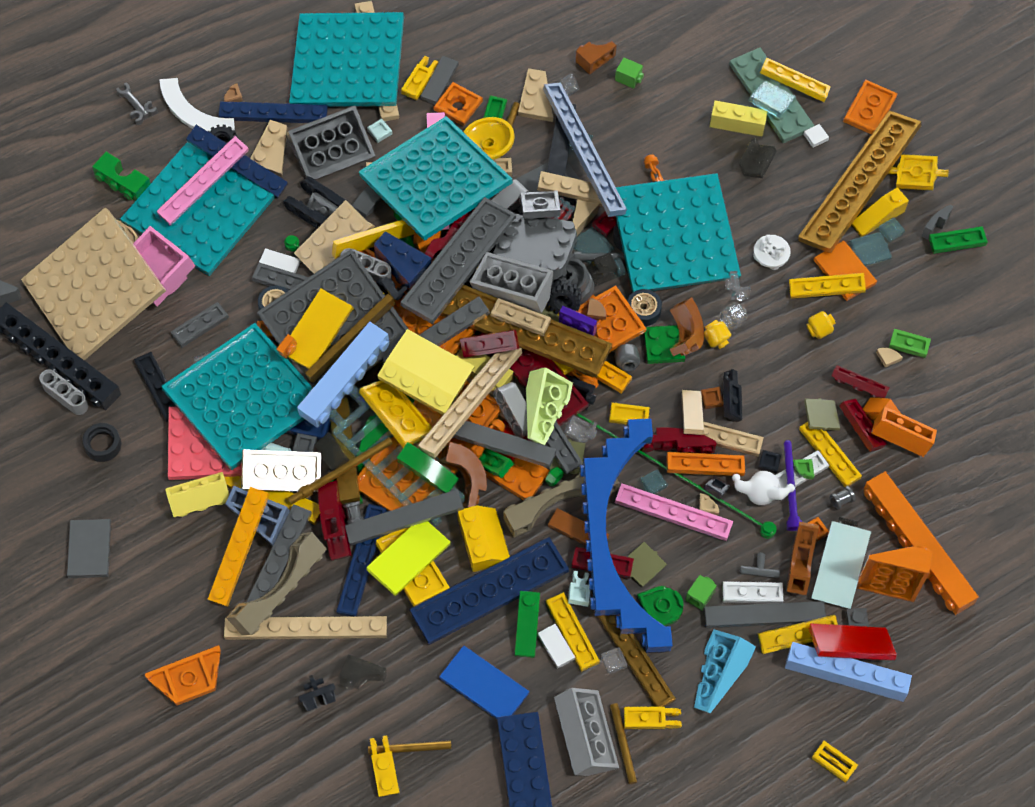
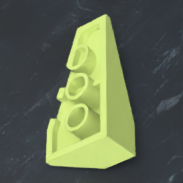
(545, 399)

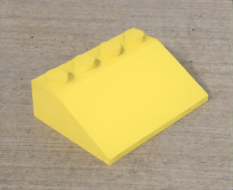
(425, 372)

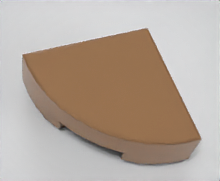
(233, 94)
(596, 309)

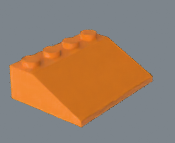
(896, 572)

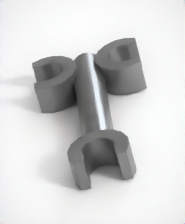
(141, 112)

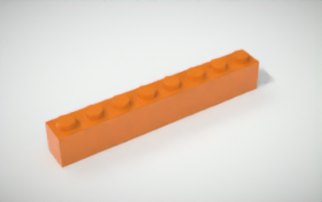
(911, 532)

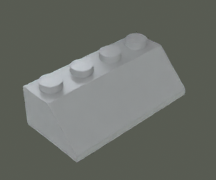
(513, 281)
(586, 731)

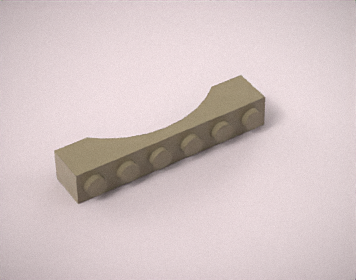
(523, 516)
(302, 555)

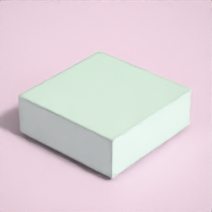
(379, 130)

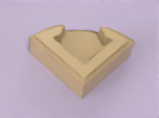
(888, 356)
(708, 505)

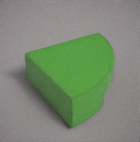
(804, 468)

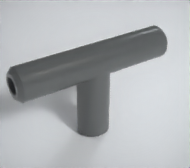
(759, 570)

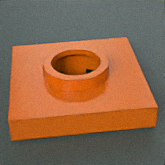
(454, 94)

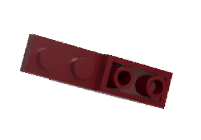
(669, 438)
(332, 521)

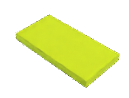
(408, 556)

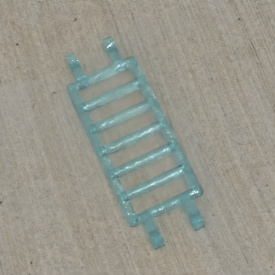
(377, 470)

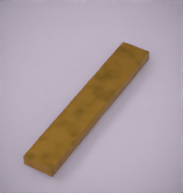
(337, 350)
(347, 482)
(639, 663)

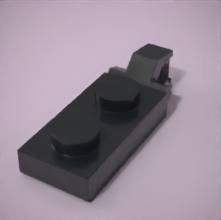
(732, 396)

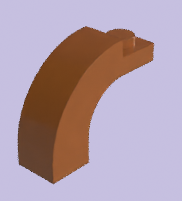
(690, 327)
(471, 469)
(801, 558)

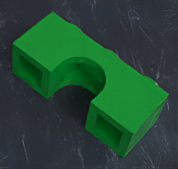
(108, 170)

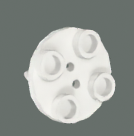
(778, 256)

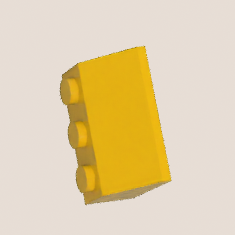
(482, 537)

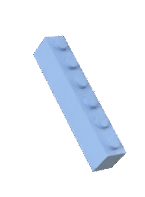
(343, 375)
(849, 672)

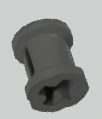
(842, 497)
(353, 512)

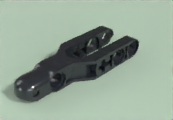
(313, 217)

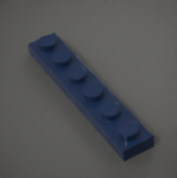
(272, 111)
(245, 166)

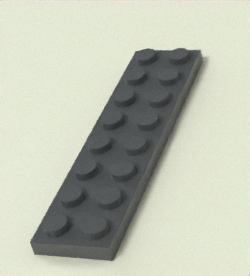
(458, 260)

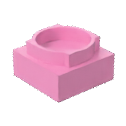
(165, 261)

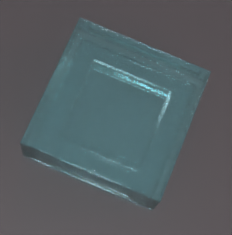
(891, 229)
(654, 482)

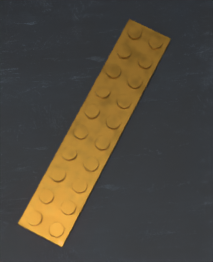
(859, 182)
(559, 342)

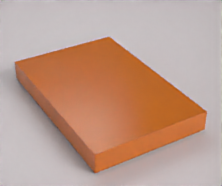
(870, 107)
(843, 262)

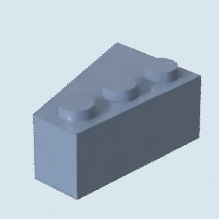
(272, 517)

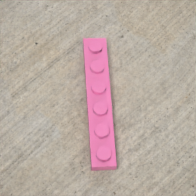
(202, 180)
(674, 512)

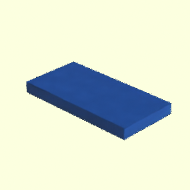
(484, 684)

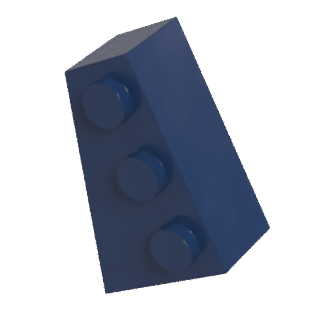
(405, 261)

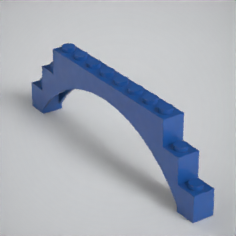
(609, 592)

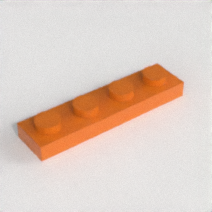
(705, 464)

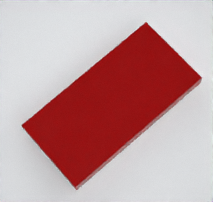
(852, 641)

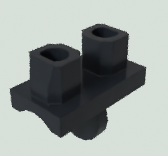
(308, 698)

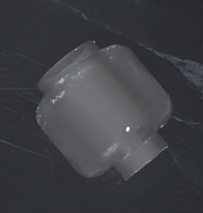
(733, 316)

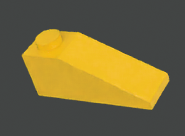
(881, 211)

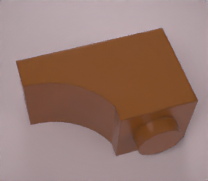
(593, 56)

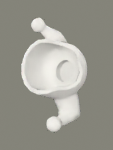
(762, 488)

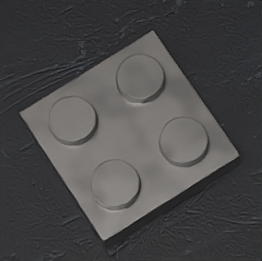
(540, 204)

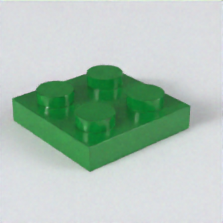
(659, 342)

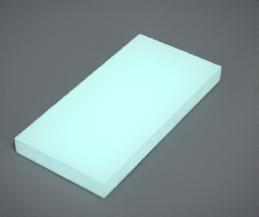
(841, 564)

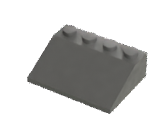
(330, 143)

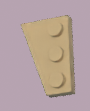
(533, 100)
(271, 148)

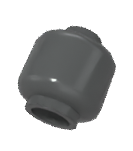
(627, 357)

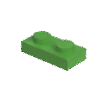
(909, 343)

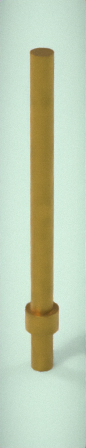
(306, 490)

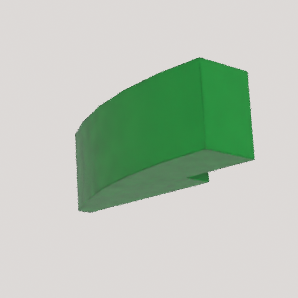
(427, 468)

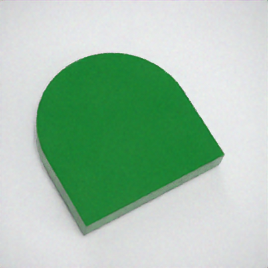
(662, 604)

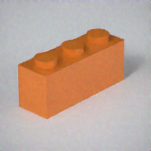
(904, 431)

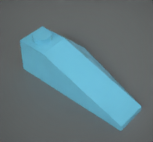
(724, 663)

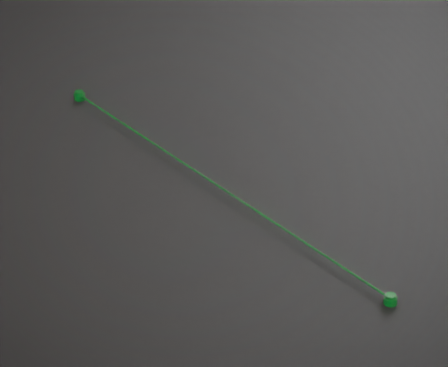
(767, 529)

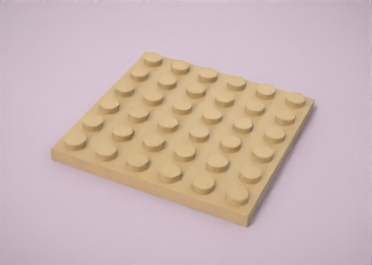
(93, 285)

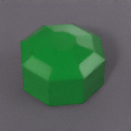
(554, 476)

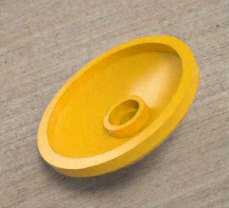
(491, 135)

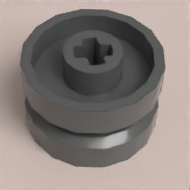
(579, 275)

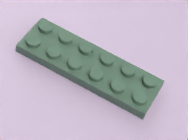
(794, 119)

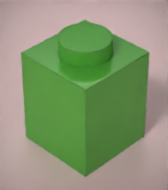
(629, 73)
(701, 592)

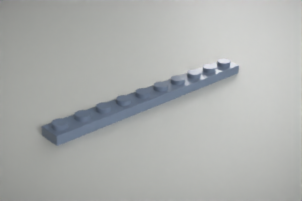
(584, 150)

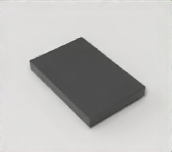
(89, 548)

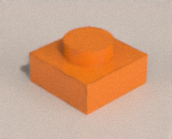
(287, 346)

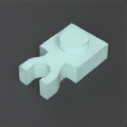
(579, 592)

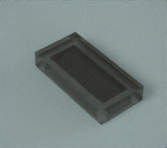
(331, 451)

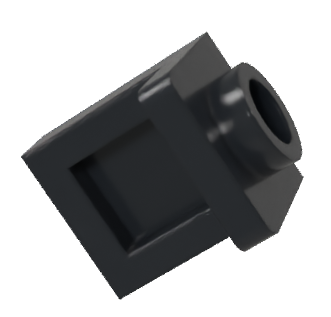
(586, 390)

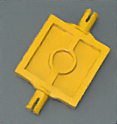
(917, 172)

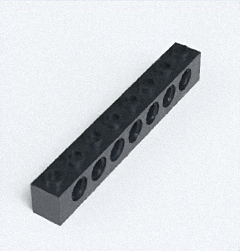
(65, 357)

